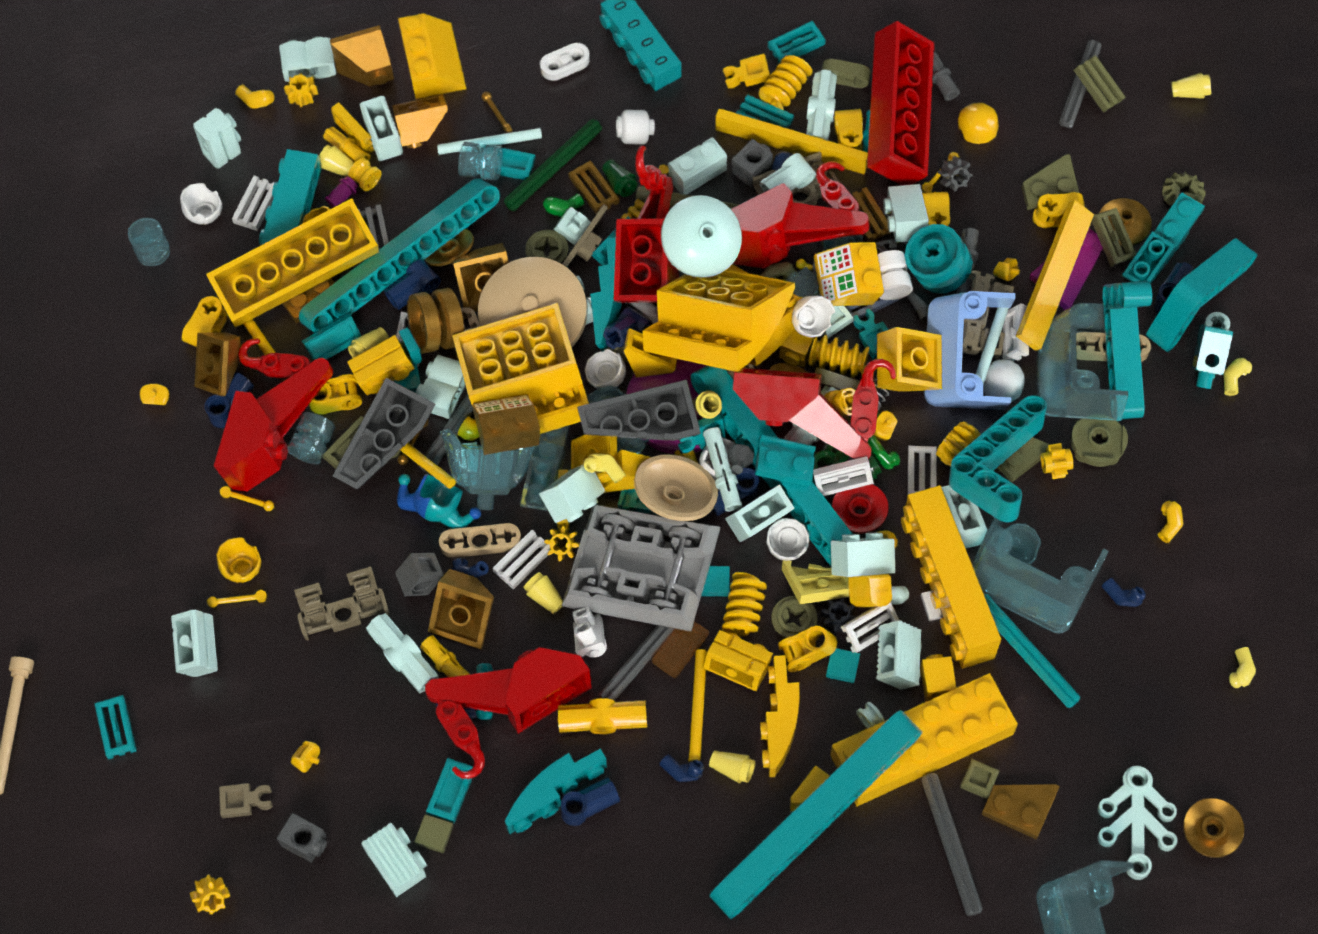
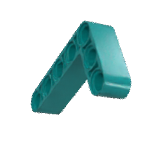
(1197, 290)
(1123, 340)
(974, 466)

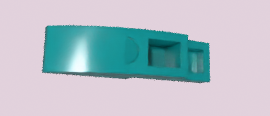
(1164, 240)
(542, 796)

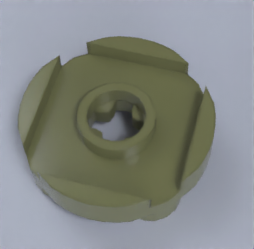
(1098, 454)

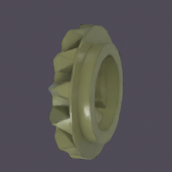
(1176, 181)
(557, 243)
(781, 617)

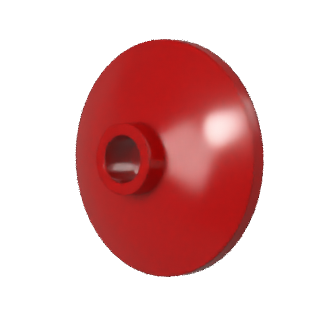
(867, 498)

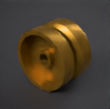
(434, 319)

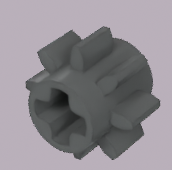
(955, 173)

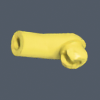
(1233, 372)
(604, 463)
(1245, 670)

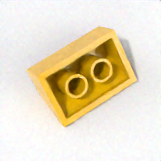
(431, 55)

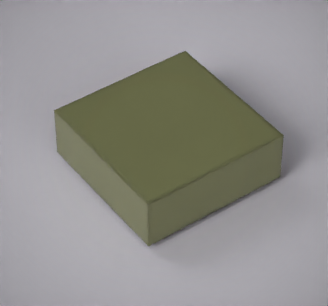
(979, 779)
(434, 834)

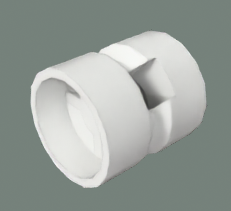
(894, 275)

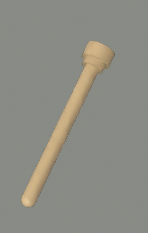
(20, 670)

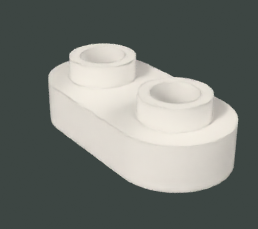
(563, 61)

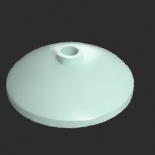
(687, 245)

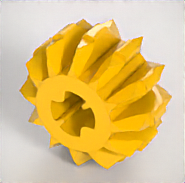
(956, 441)

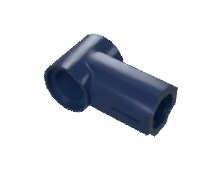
(1177, 274)
(418, 279)
(616, 332)
(216, 402)
(745, 494)
(591, 800)

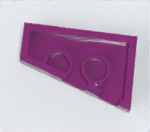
(1083, 266)

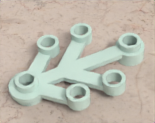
(1138, 816)

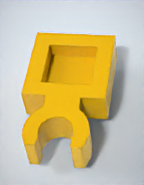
(752, 72)

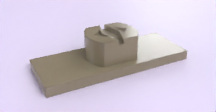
(588, 242)

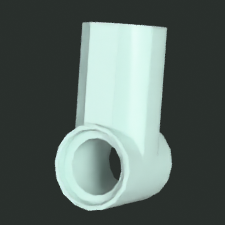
(794, 173)

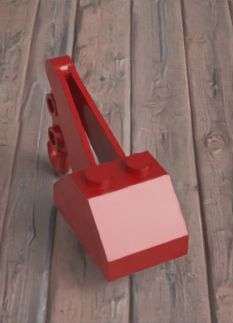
(775, 223)
(639, 254)
(797, 398)
(255, 428)
(524, 693)

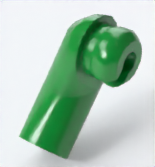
(559, 206)
(887, 460)

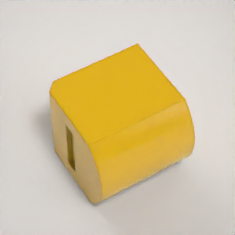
(870, 590)

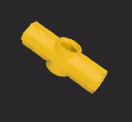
(602, 716)

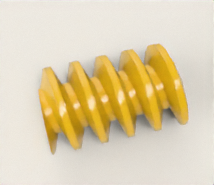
(785, 81)
(838, 356)
(743, 603)

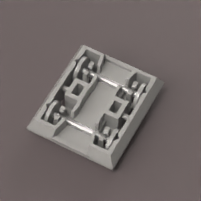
(641, 573)

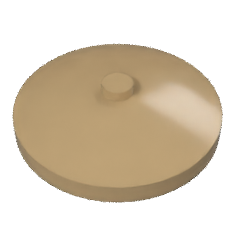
(530, 285)

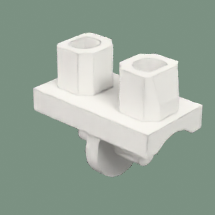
(588, 633)

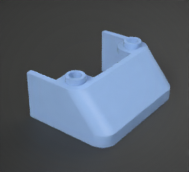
(947, 318)

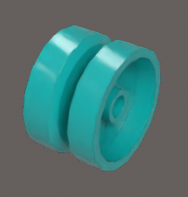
(938, 258)

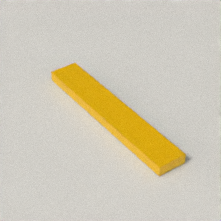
(790, 140)
(1054, 275)

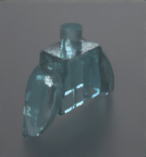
(483, 473)

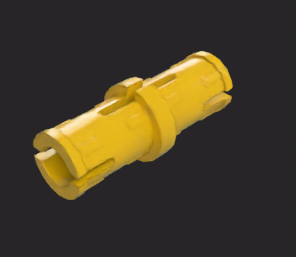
(444, 660)

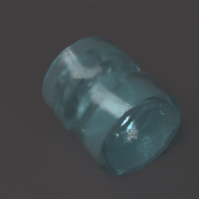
(482, 161)
(149, 241)
(311, 438)

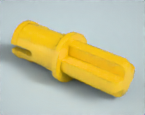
(345, 144)

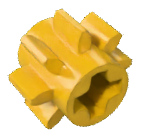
(301, 90)
(1056, 461)
(569, 545)
(209, 894)

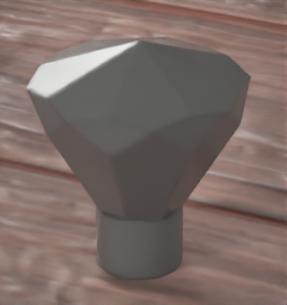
(740, 457)

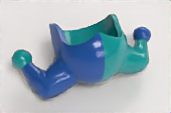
(435, 502)

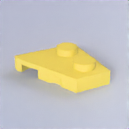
(815, 583)

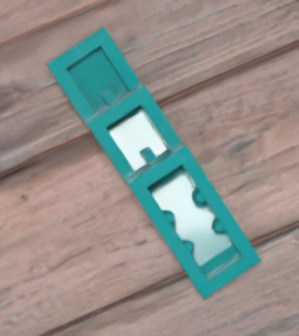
(604, 308)

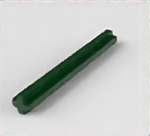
(552, 165)

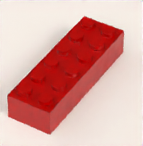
(900, 104)

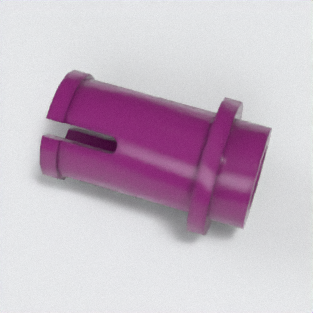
(341, 192)

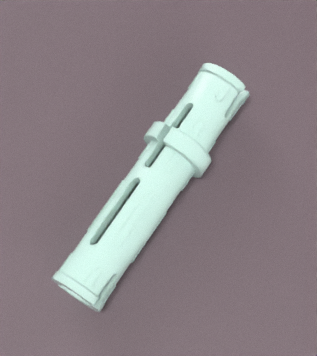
(730, 498)

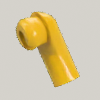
(255, 99)
(1174, 523)

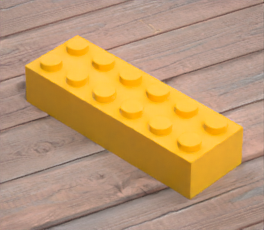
(293, 262)
(950, 577)
(951, 728)

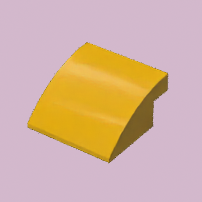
(717, 318)
(524, 357)

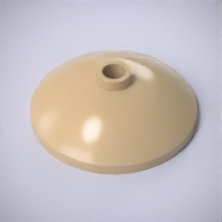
(675, 487)

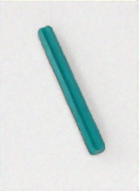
(1032, 655)

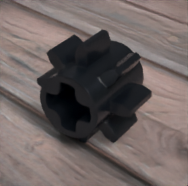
(834, 609)

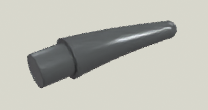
(919, 306)

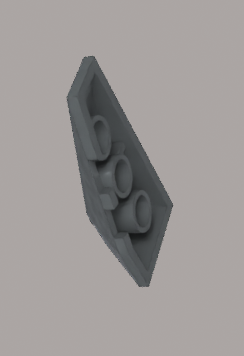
(647, 414)
(386, 428)

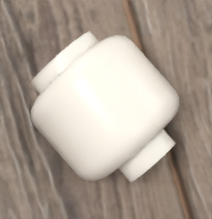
(634, 126)

